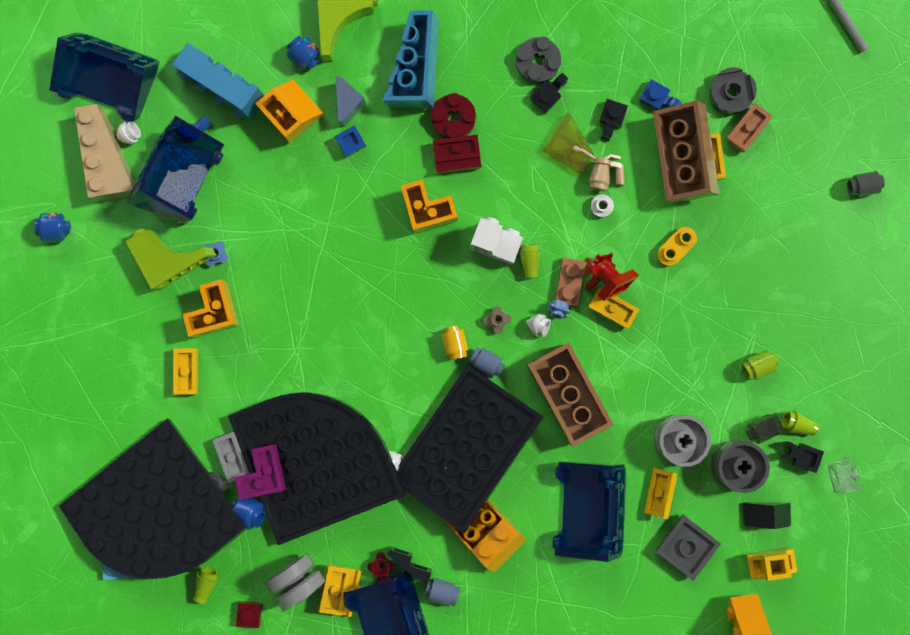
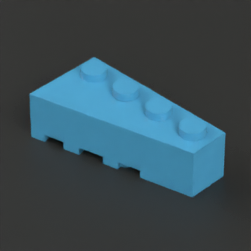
(415, 67)
(218, 81)

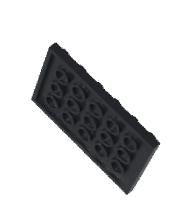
(467, 448)

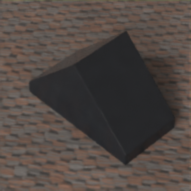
(767, 514)

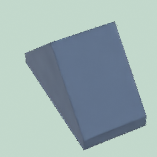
(348, 101)

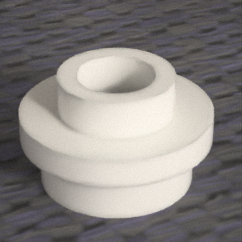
(602, 212)

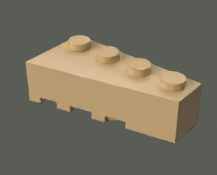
(102, 158)

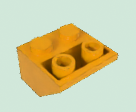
(289, 109)

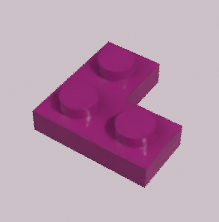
(267, 477)

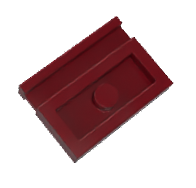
(457, 154)

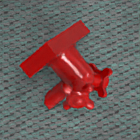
(614, 281)

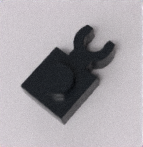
(804, 456)

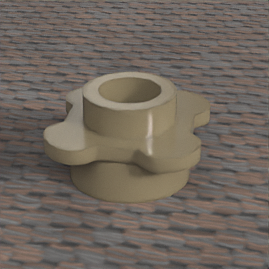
(497, 313)

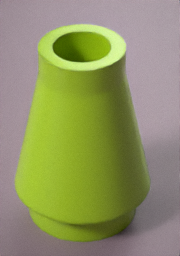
(530, 259)
(797, 423)
(205, 582)

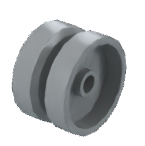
(695, 445)
(296, 583)

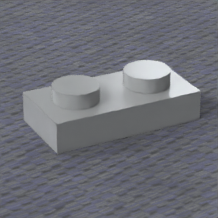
(230, 456)

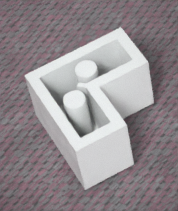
(496, 242)

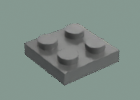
(687, 547)

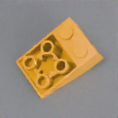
(491, 537)

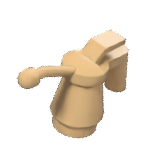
(600, 178)

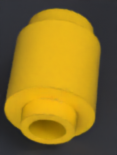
(454, 342)

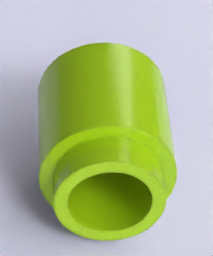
(760, 365)

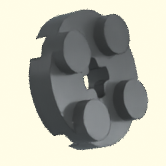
(534, 72)
(739, 80)

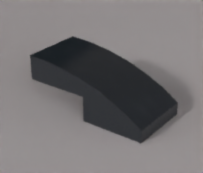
(403, 559)

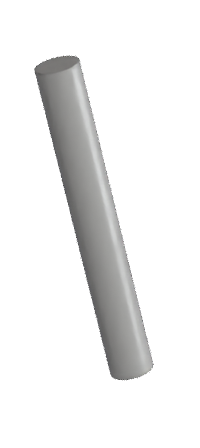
(849, 25)

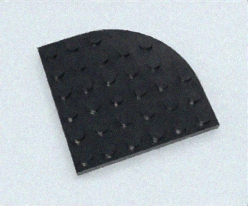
(328, 459)
(154, 510)

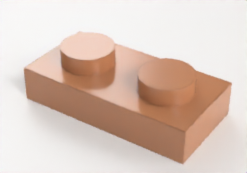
(749, 127)
(570, 281)

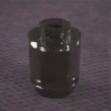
(763, 428)

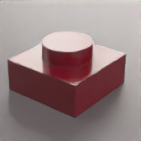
(249, 614)

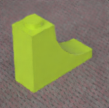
(335, 17)
(160, 262)

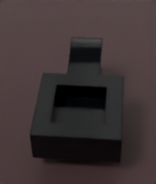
(547, 95)
(612, 116)

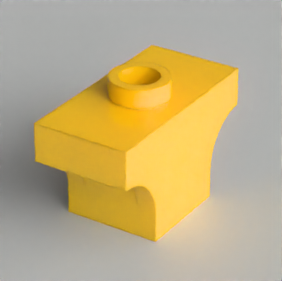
(771, 564)

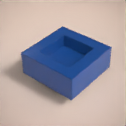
(350, 141)

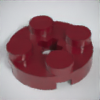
(453, 103)

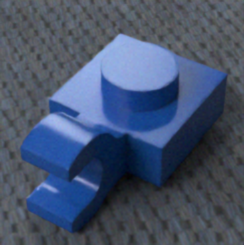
(656, 95)

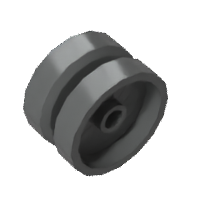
(753, 464)

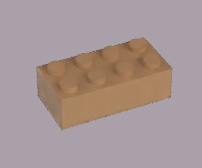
(686, 152)
(570, 394)

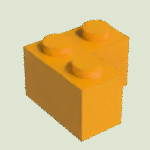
(426, 213)
(218, 311)
(747, 616)

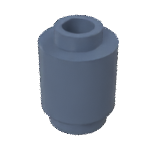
(487, 362)
(442, 592)

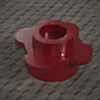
(381, 559)

